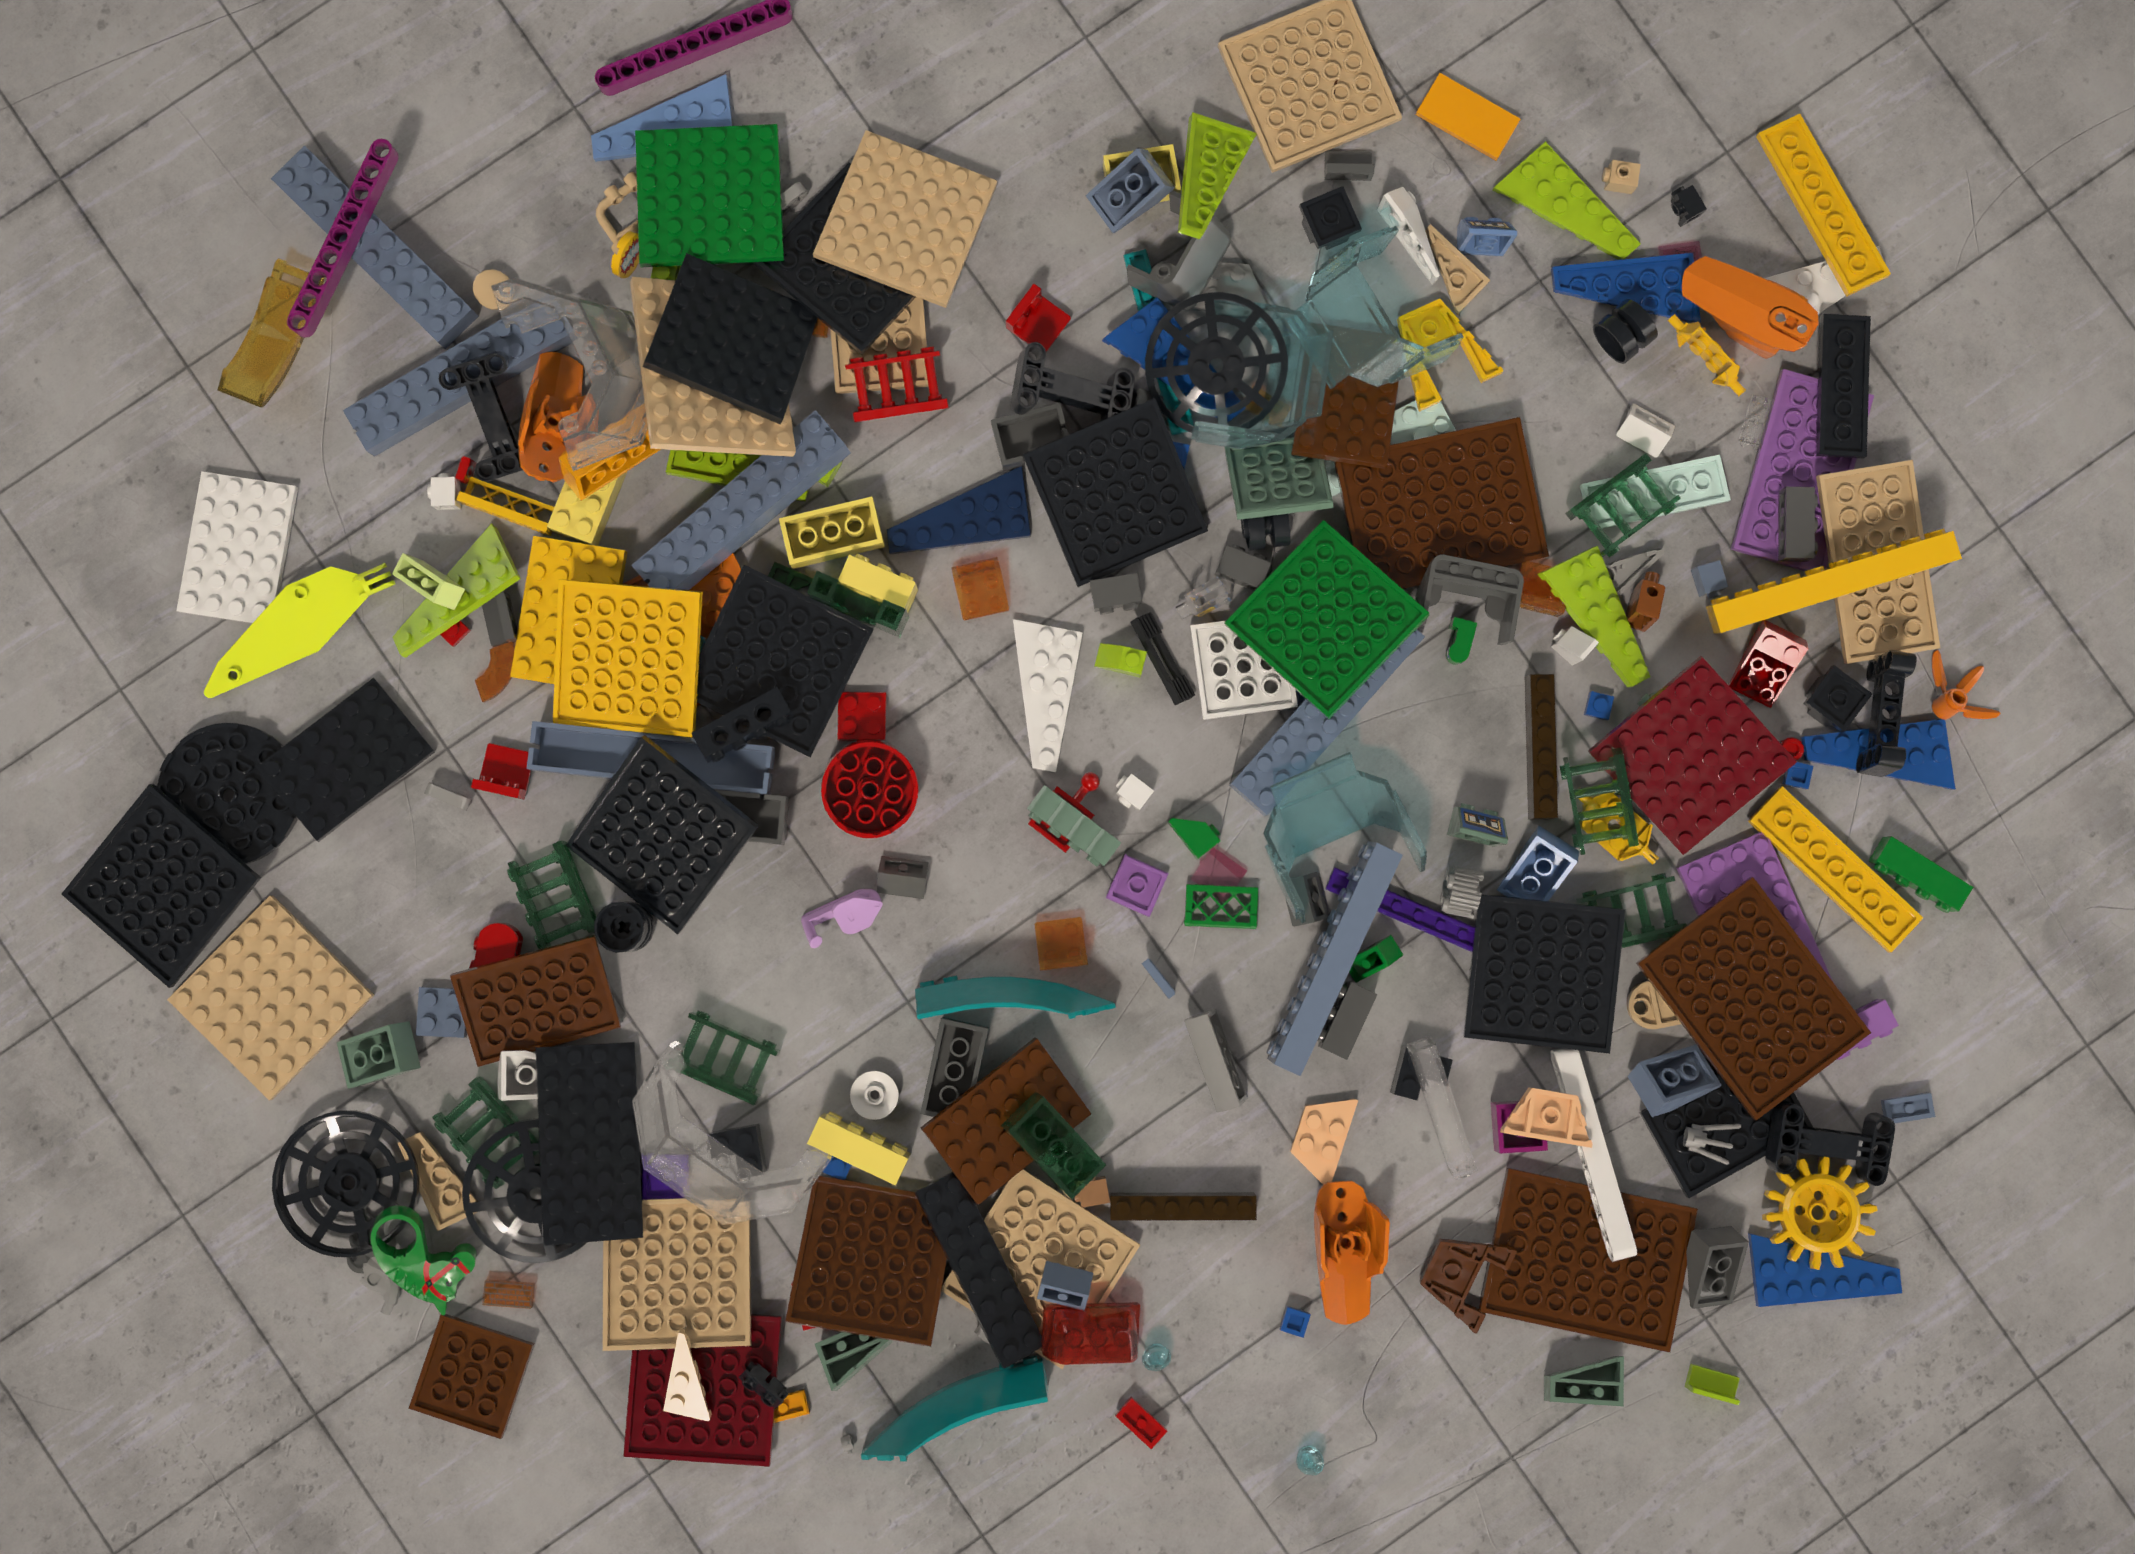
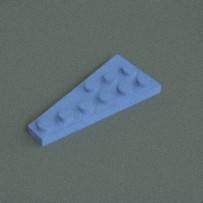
(697, 108)

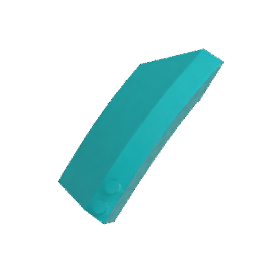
(960, 1403)

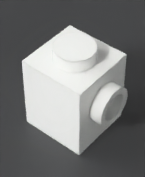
(444, 492)
(1133, 792)

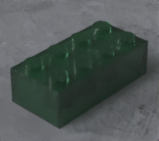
(1053, 1145)

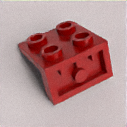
(1037, 319)
(504, 772)

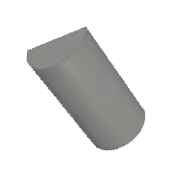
(1216, 1060)

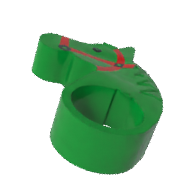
(415, 1268)

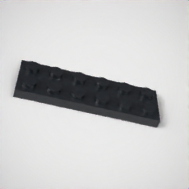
(1843, 386)

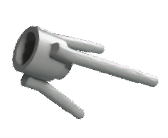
(1695, 1138)

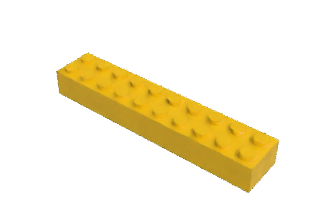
(1837, 580)

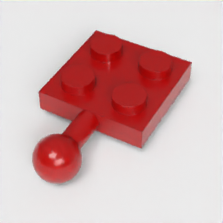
(862, 716)
(1089, 782)

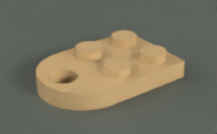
(1657, 1012)

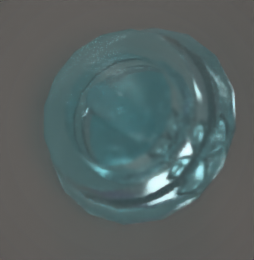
(1156, 1357)
(1310, 1460)

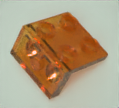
(980, 588)
(1536, 592)
(1060, 943)

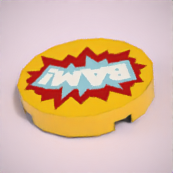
(627, 258)

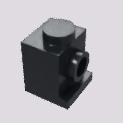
(1687, 204)

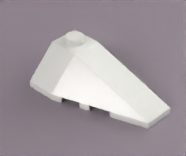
(1400, 210)
(517, 1075)

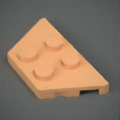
(1548, 1117)
(1322, 1136)

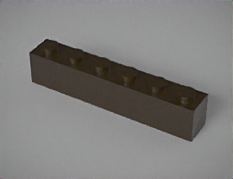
(1541, 746)
(1183, 1206)

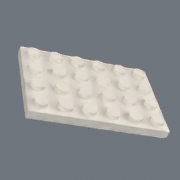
(236, 547)

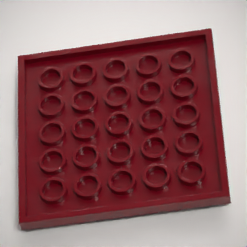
(1694, 755)
(739, 1423)

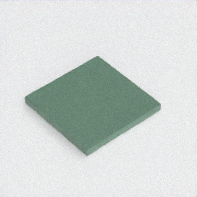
(1274, 482)

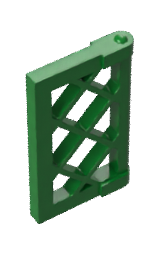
(1233, 890)

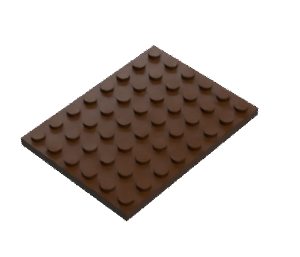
(1446, 496)
(1753, 998)
(1565, 1271)

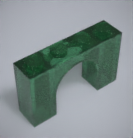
(880, 615)

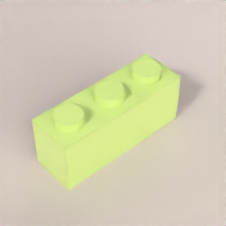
(428, 581)

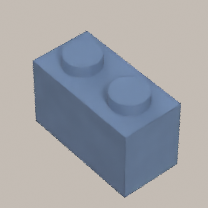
(1065, 1285)

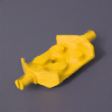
(1710, 351)
(1617, 847)

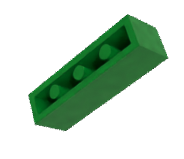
(1920, 874)

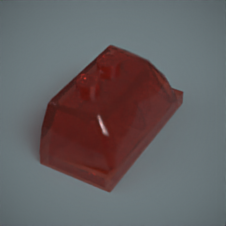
(1091, 1336)

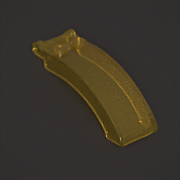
(269, 343)

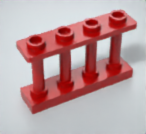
(888, 407)

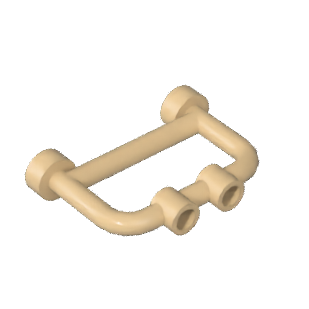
(614, 197)

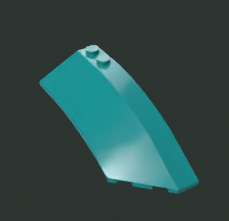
(1004, 991)

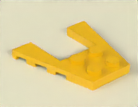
(1431, 325)

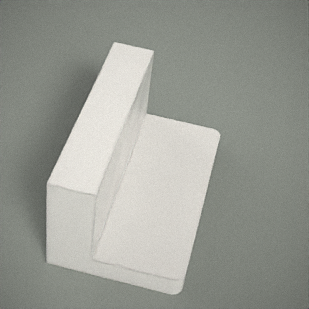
(1645, 430)

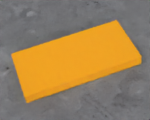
(1467, 116)

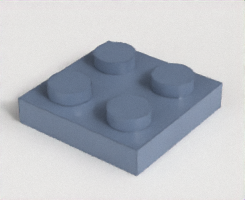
(439, 1013)

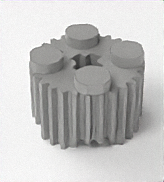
(1461, 892)

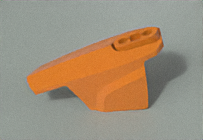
(1748, 307)
(551, 396)
(1348, 1249)

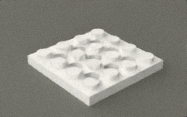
(1209, 682)

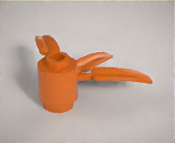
(1955, 700)

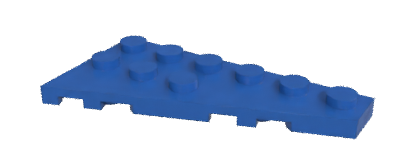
(1648, 281)
(1132, 341)

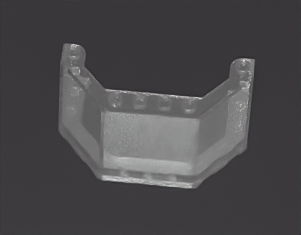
(607, 345)
(704, 1167)

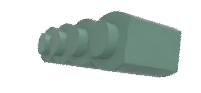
(1074, 826)

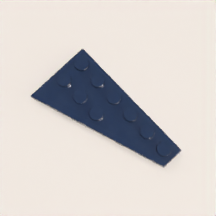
(978, 516)

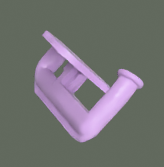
(852, 912)

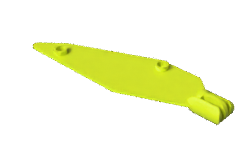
(295, 625)

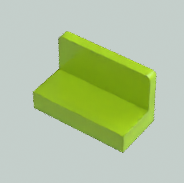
(1712, 1383)

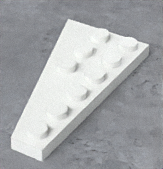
(1814, 283)
(1047, 675)

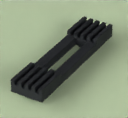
(1179, 687)

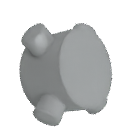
(847, 1443)

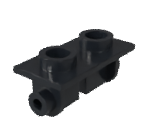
(754, 1380)

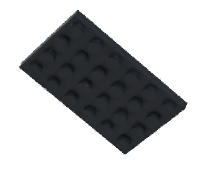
(345, 759)
(1721, 1106)

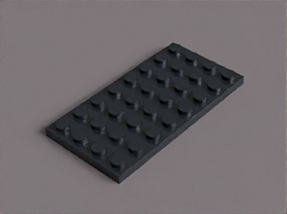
(588, 1143)

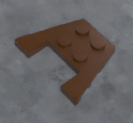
(1453, 1271)

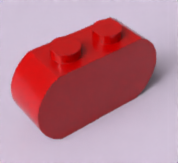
(496, 943)

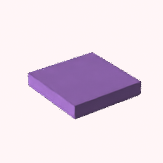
(1137, 885)

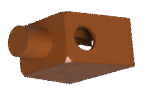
(1645, 602)

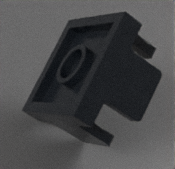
(1329, 219)
(1836, 699)

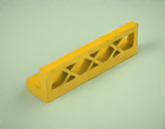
(502, 511)

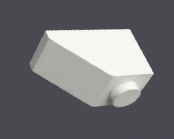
(1573, 644)

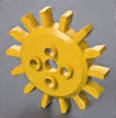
(1834, 1196)

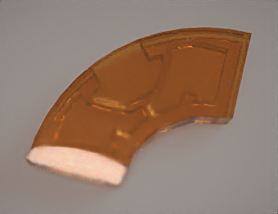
(498, 673)

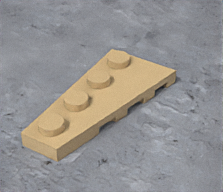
(437, 1183)

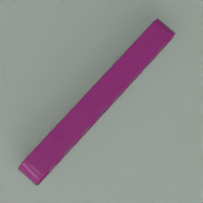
(682, 43)
(341, 226)

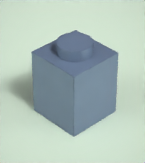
(1709, 579)

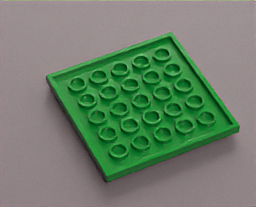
(709, 195)
(1326, 619)

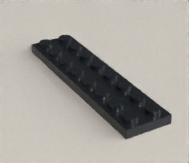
(980, 1269)

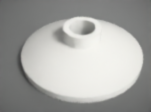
(861, 1095)

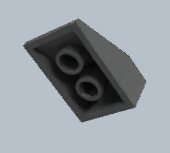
(1714, 1265)

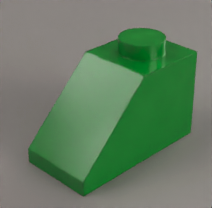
(1196, 835)
(1375, 958)

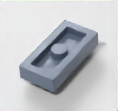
(1909, 1107)

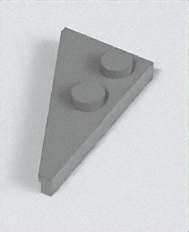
(1628, 570)

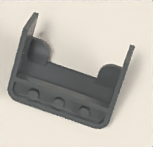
(1193, 269)
(1495, 583)

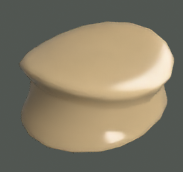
(482, 287)

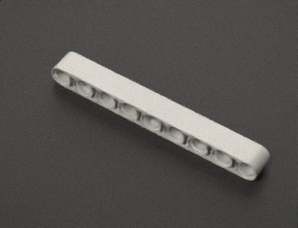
(1596, 1160)

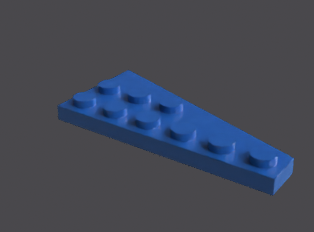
(1925, 745)
(1790, 1282)

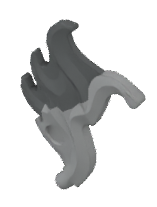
(375, 1277)

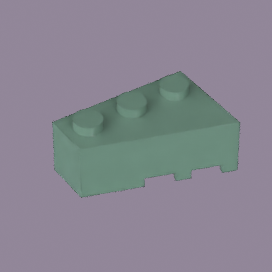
(846, 1355)
(1588, 1384)

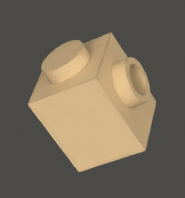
(1621, 176)

